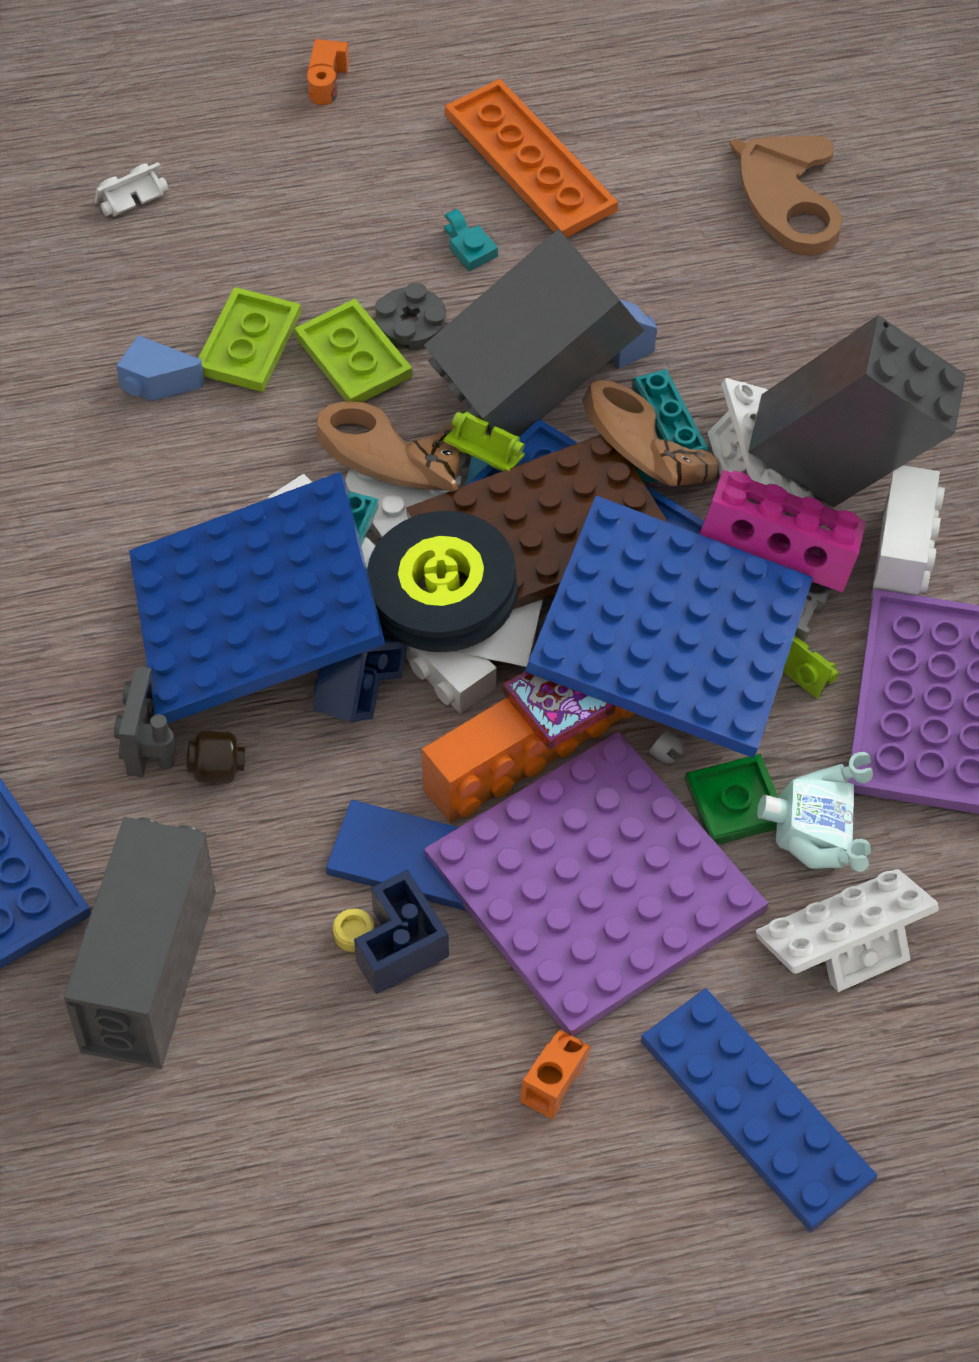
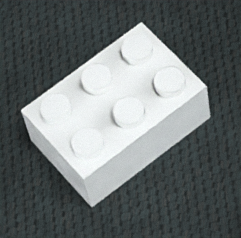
(909, 531)

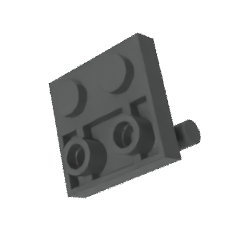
(139, 729)

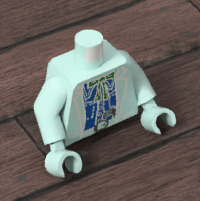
(817, 816)

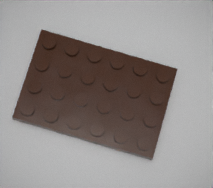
(545, 507)

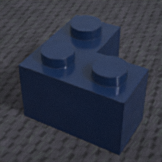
(351, 685)
(408, 934)

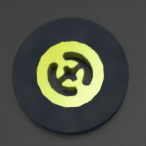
(447, 614)

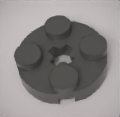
(410, 301)

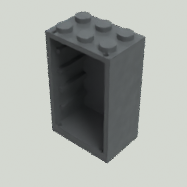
(532, 337)
(857, 412)
(141, 942)

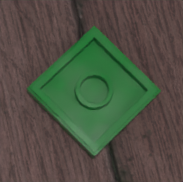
(730, 797)

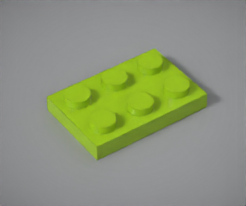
(249, 338)
(353, 352)

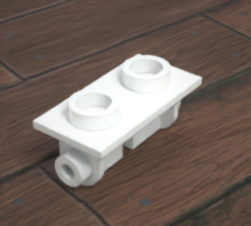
(117, 192)

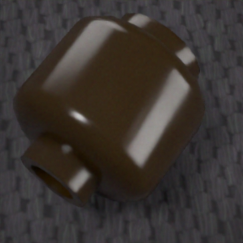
(215, 757)

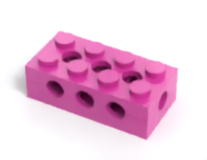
(784, 539)

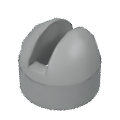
(665, 746)

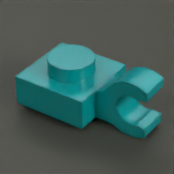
(471, 245)

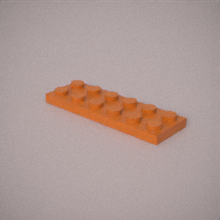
(531, 158)

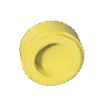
(349, 926)

